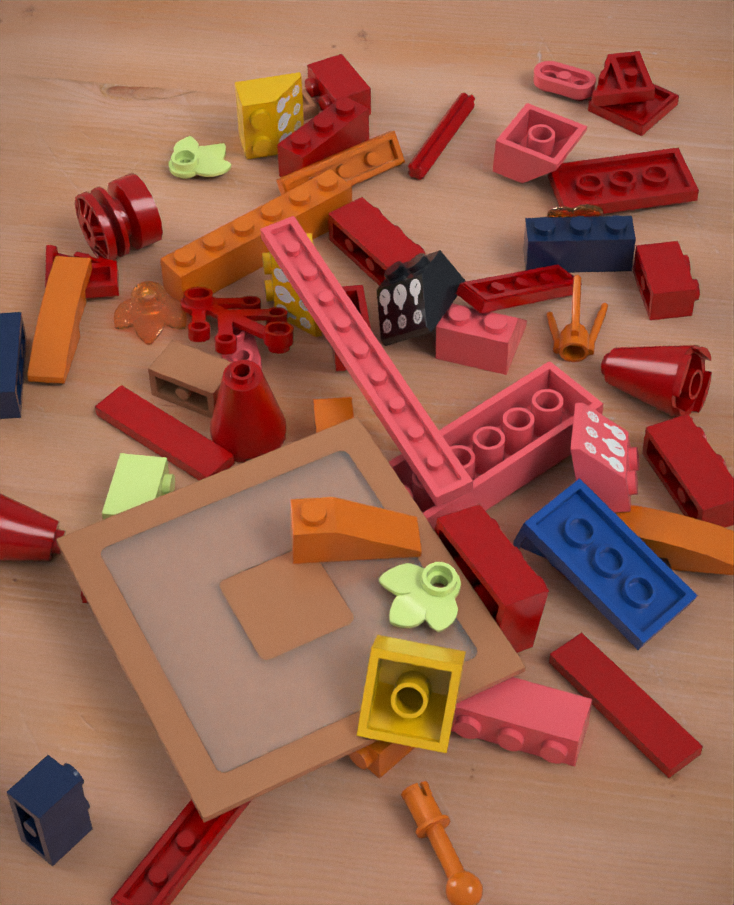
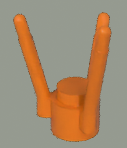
(574, 341)

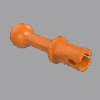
(462, 885)

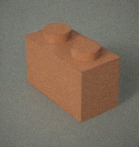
(187, 377)

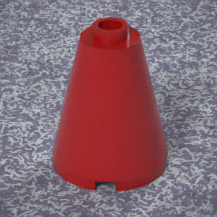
(661, 376)
(247, 413)
(26, 532)

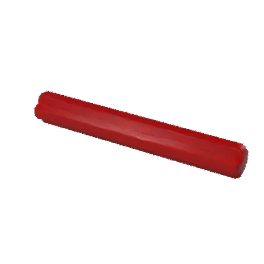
(441, 136)

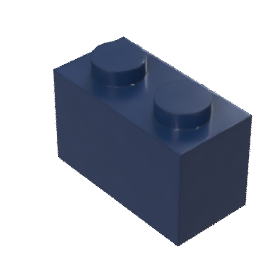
(50, 809)

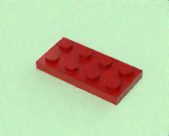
(625, 181)

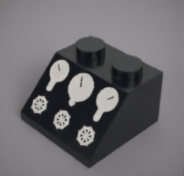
(416, 296)

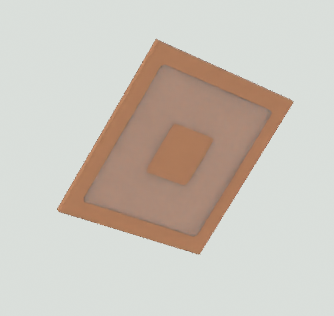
(236, 648)

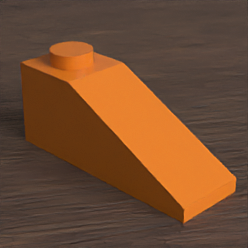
(349, 531)

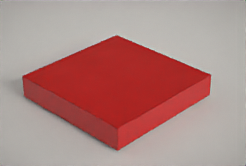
(639, 116)

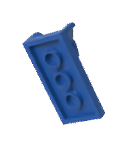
(606, 563)

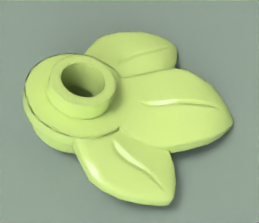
(192, 160)
(418, 599)

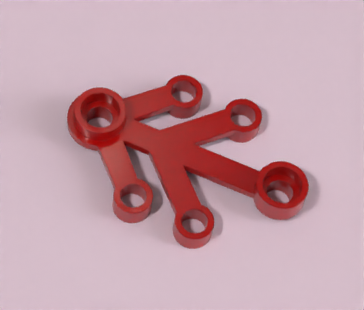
(199, 303)

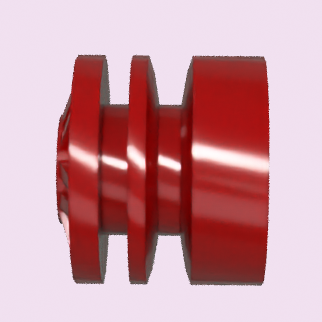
(118, 217)

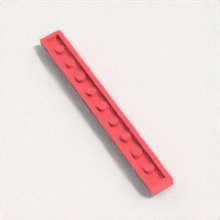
(367, 363)

